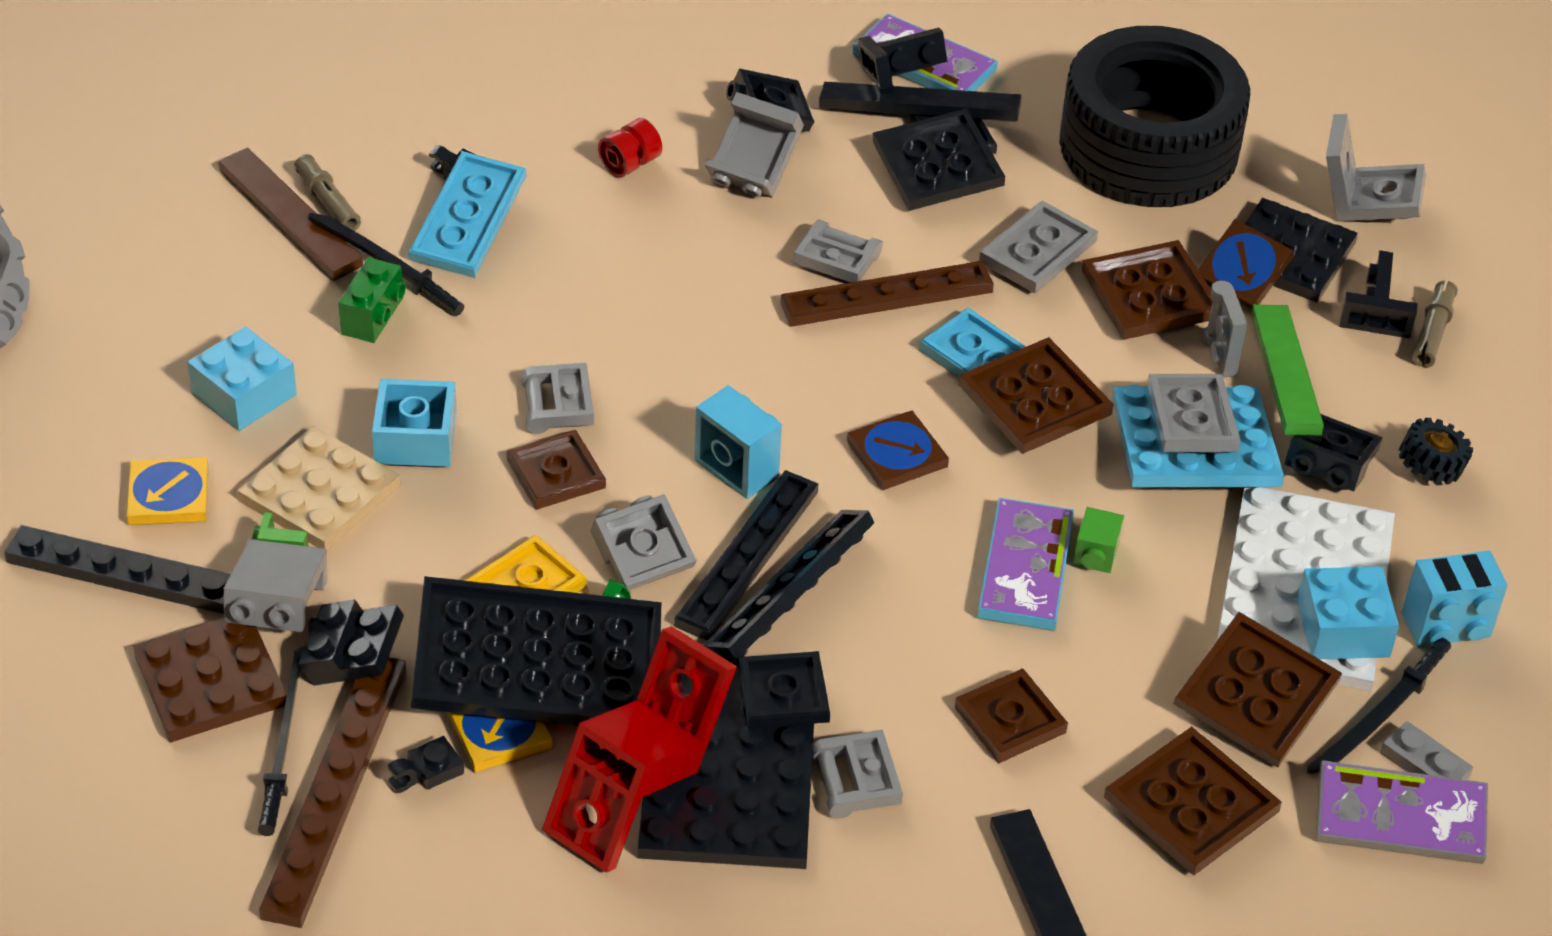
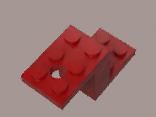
(638, 748)

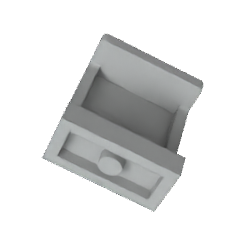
(755, 146)
(274, 584)

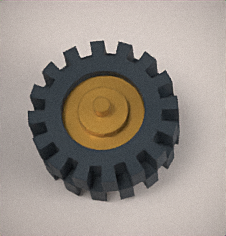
(1435, 451)

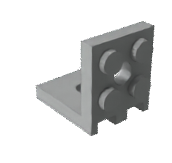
(1360, 191)

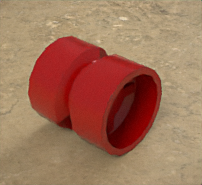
(630, 147)

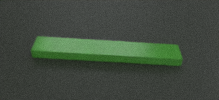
(1287, 370)

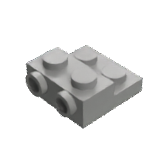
(642, 541)

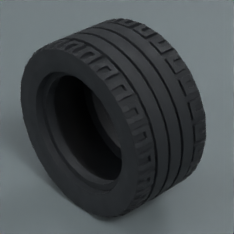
(1147, 159)

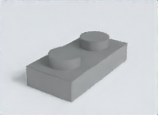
(1423, 755)

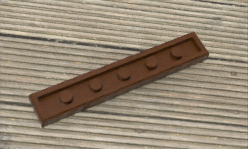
(290, 213)
(886, 293)

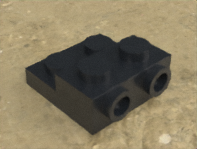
(774, 90)
(1336, 455)
(348, 642)

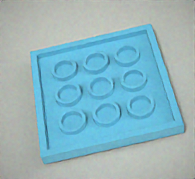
(1149, 466)

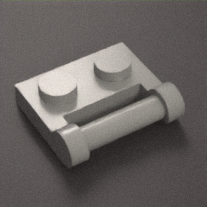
(837, 252)
(1225, 329)
(569, 392)
(869, 767)

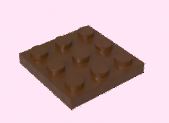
(1150, 289)
(1035, 395)
(209, 677)
(1258, 689)
(1192, 800)

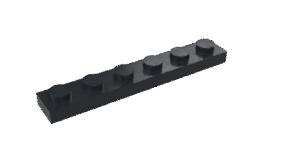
(118, 568)
(789, 584)

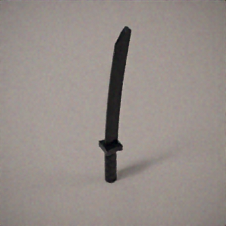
(420, 281)
(1412, 680)
(275, 782)

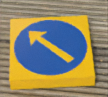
(168, 491)
(498, 740)

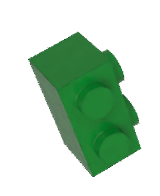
(371, 299)

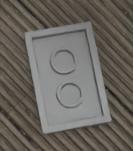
(1038, 246)
(1193, 413)

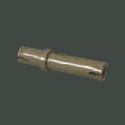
(320, 184)
(1437, 314)

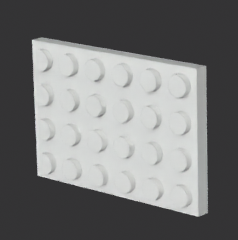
(1283, 536)

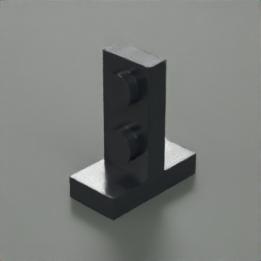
(901, 55)
(1375, 310)

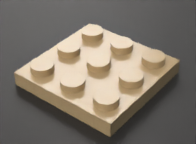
(319, 487)

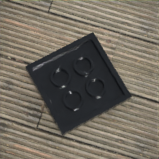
(938, 159)
(1316, 245)

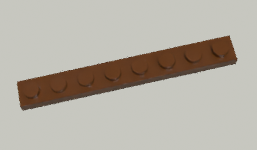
(331, 797)

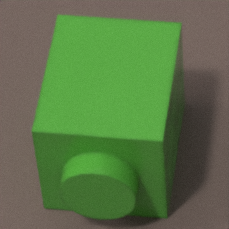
(1098, 540)

